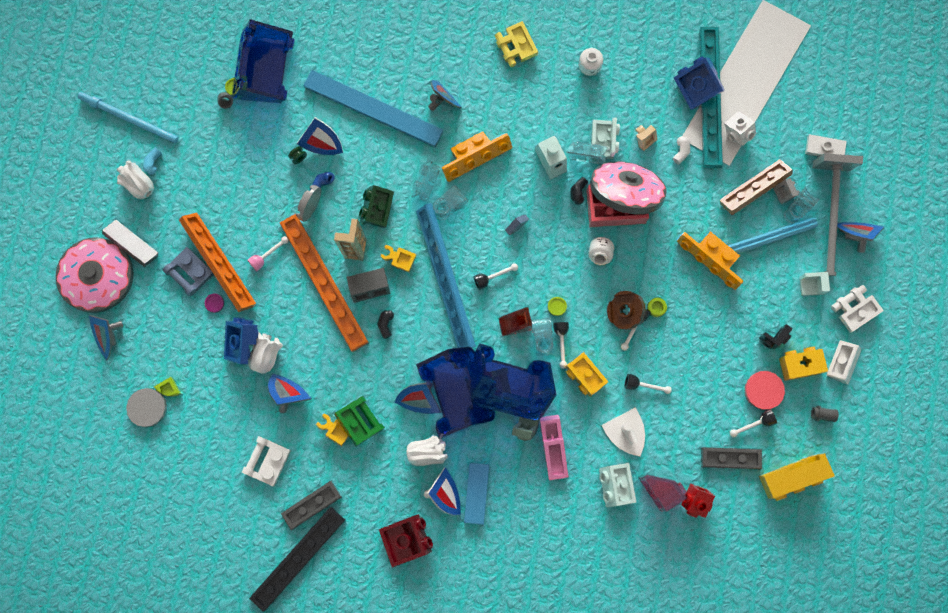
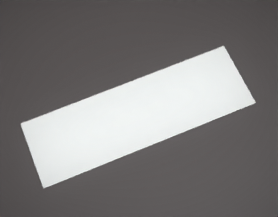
(753, 70)

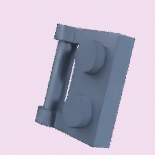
(193, 267)

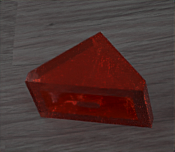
(516, 322)

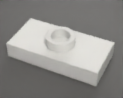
(819, 145)

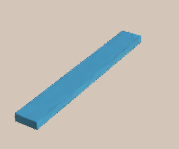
(373, 108)
(445, 277)

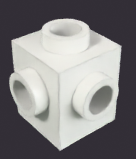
(740, 128)

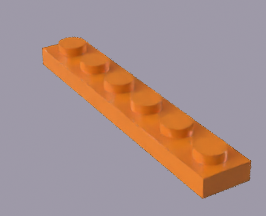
(217, 262)

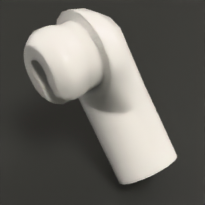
(684, 144)

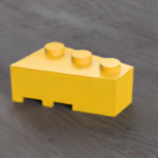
(796, 476)

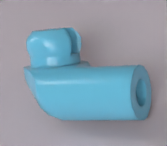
(149, 161)

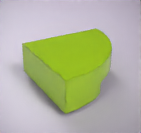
(168, 388)

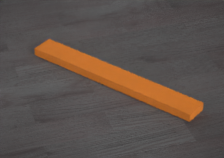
(324, 283)

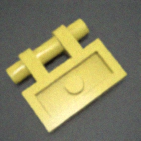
(521, 41)

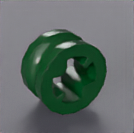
(297, 155)

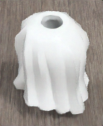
(135, 180)
(264, 353)
(426, 452)

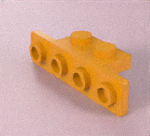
(474, 153)
(714, 255)

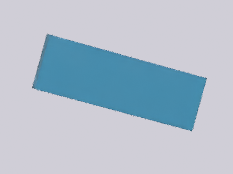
(476, 493)

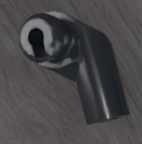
(383, 322)

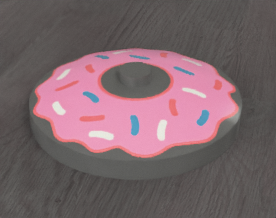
(628, 187)
(94, 275)

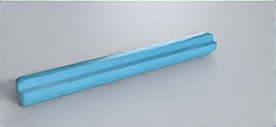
(774, 235)

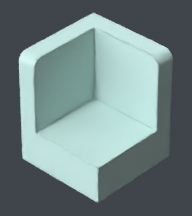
(814, 283)

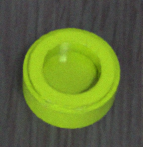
(657, 307)

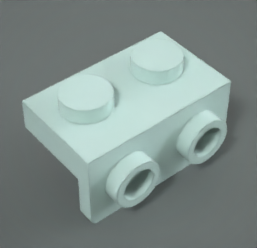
(605, 134)

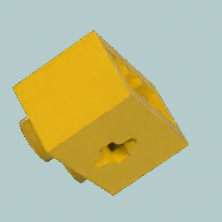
(814, 365)

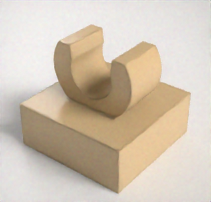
(646, 137)

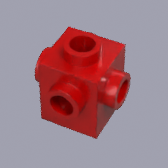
(698, 501)

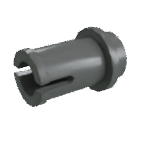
(824, 414)

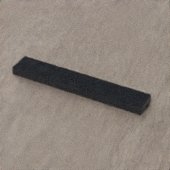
(297, 559)

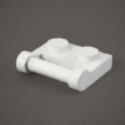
(272, 464)

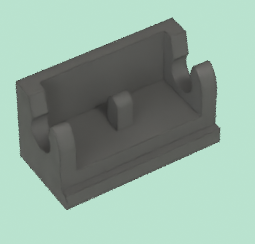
(368, 285)

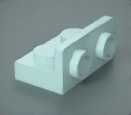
(617, 485)

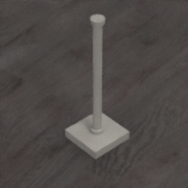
(836, 163)

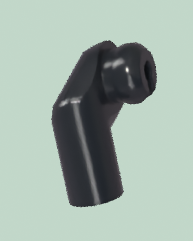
(576, 191)

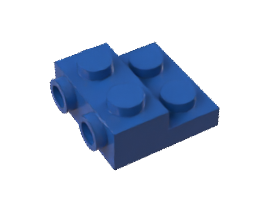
(699, 82)
(238, 337)

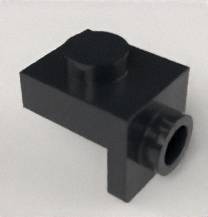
(781, 336)

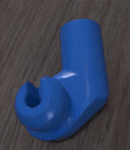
(323, 179)

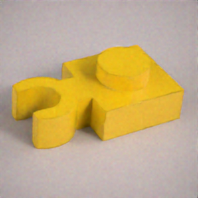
(401, 259)
(335, 430)

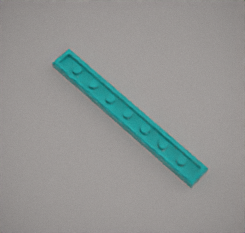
(711, 109)

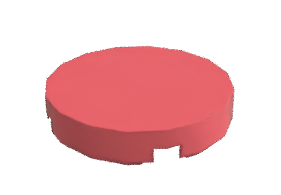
(764, 390)

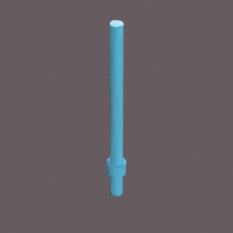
(97, 103)

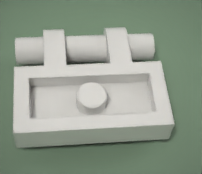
(859, 314)

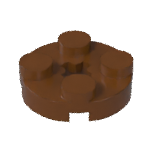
(634, 317)

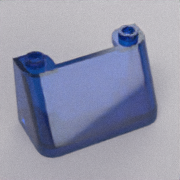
(261, 63)
(452, 379)
(510, 387)

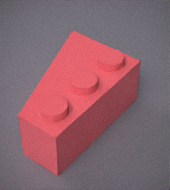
(602, 215)

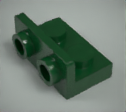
(376, 206)

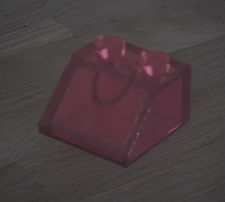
(663, 491)

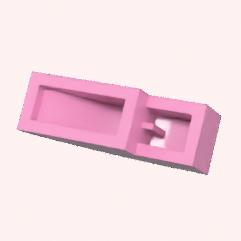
(553, 447)

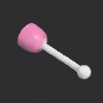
(257, 261)

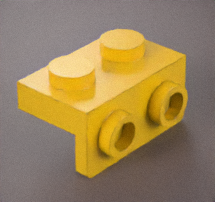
(586, 374)

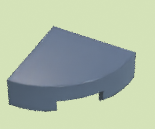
(516, 224)

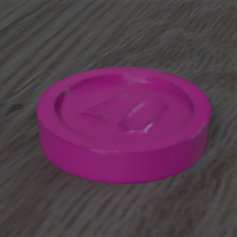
(214, 303)

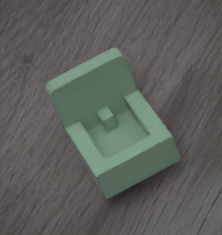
(525, 429)

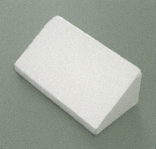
(844, 362)

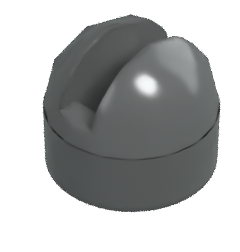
(224, 103)

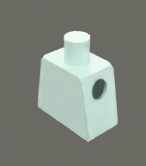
(550, 155)

